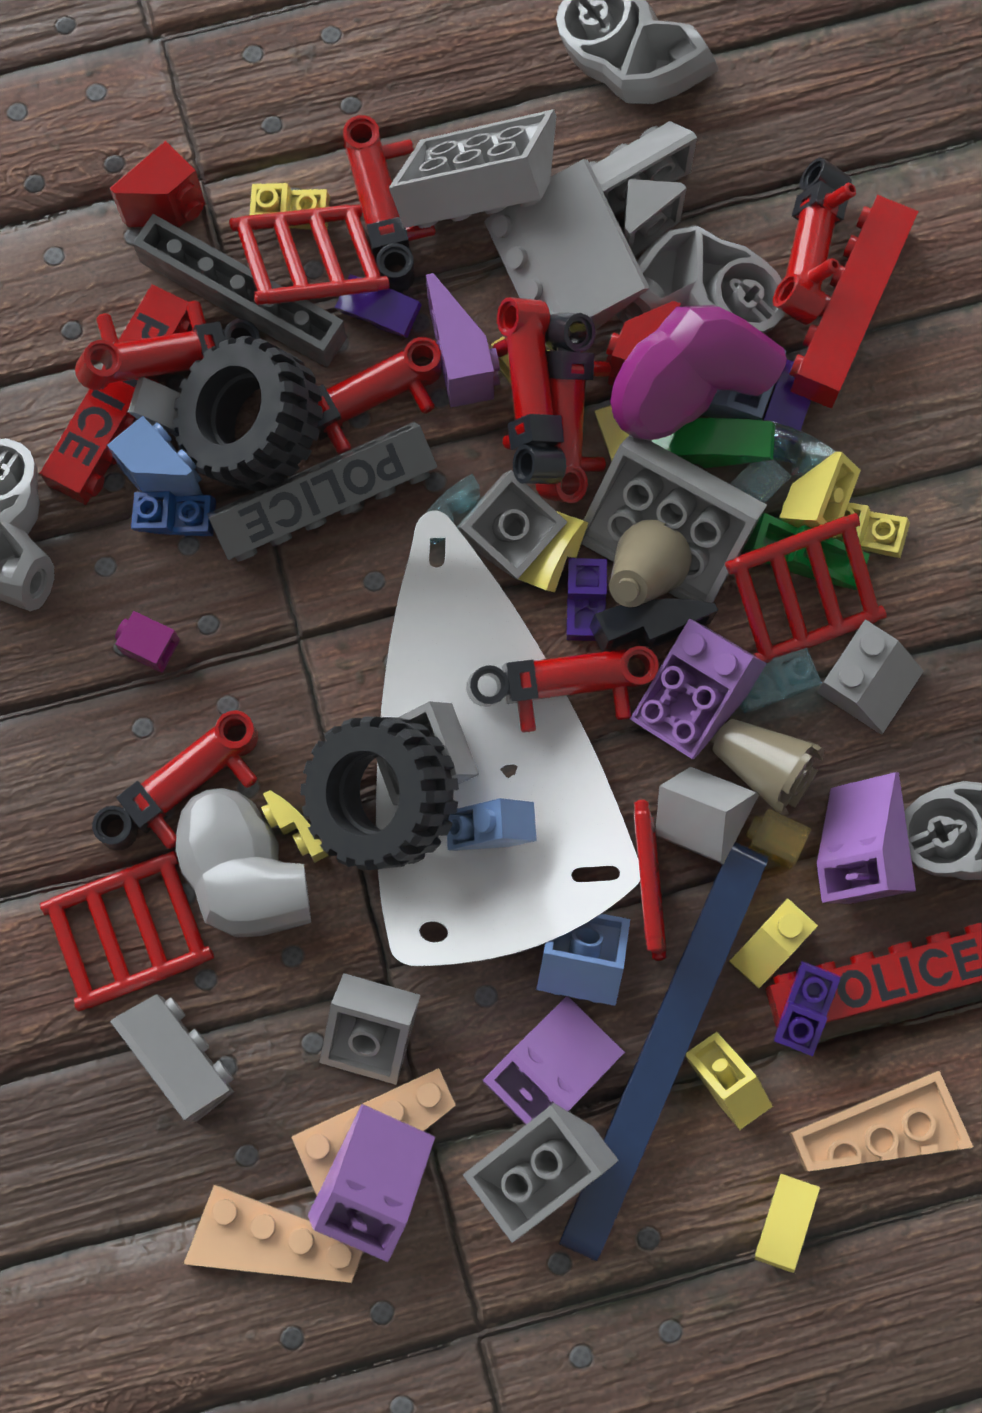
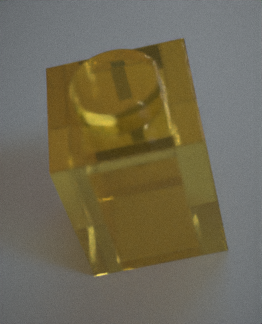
(778, 837)

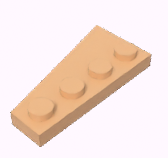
(414, 1103)
(890, 1126)
(265, 1239)

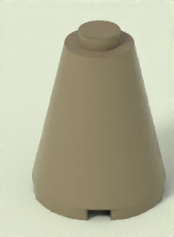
(648, 563)
(768, 762)

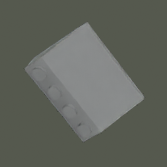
(476, 170)
(569, 249)
(661, 486)

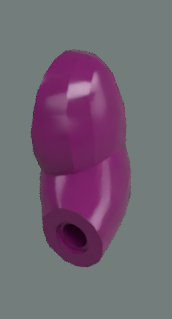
(684, 363)

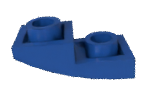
(171, 514)

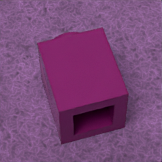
(146, 641)

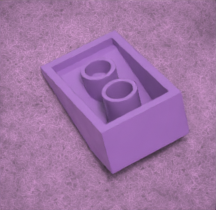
(467, 362)

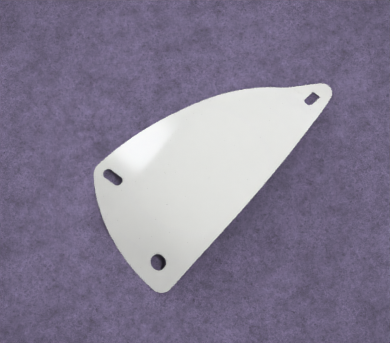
(508, 896)

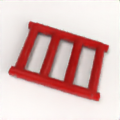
(302, 289)
(776, 555)
(650, 880)
(160, 968)

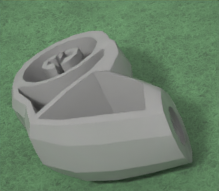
(632, 49)
(705, 270)
(24, 567)

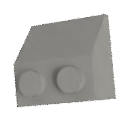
(511, 525)
(871, 677)
(444, 724)
(369, 1028)

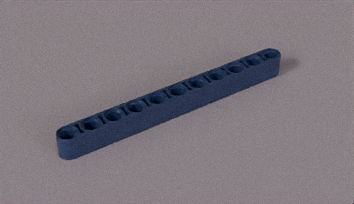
(665, 1048)

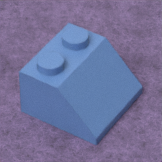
(587, 961)

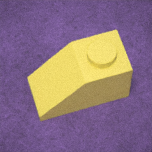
(821, 492)
(773, 943)
(729, 1080)

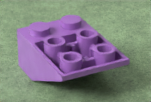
(697, 689)
(865, 843)
(553, 1063)
(372, 1183)

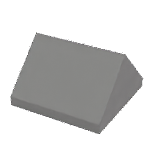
(651, 211)
(702, 813)

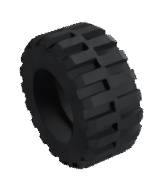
(216, 394)
(335, 800)

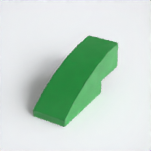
(722, 441)
(772, 530)

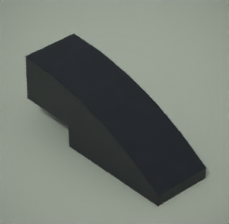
(649, 623)

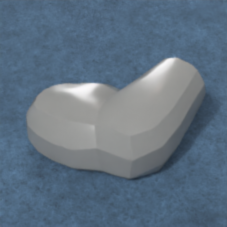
(947, 831)
(235, 867)

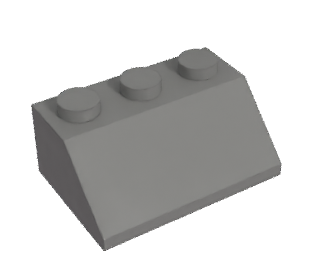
(658, 155)
(174, 1056)
(539, 1169)

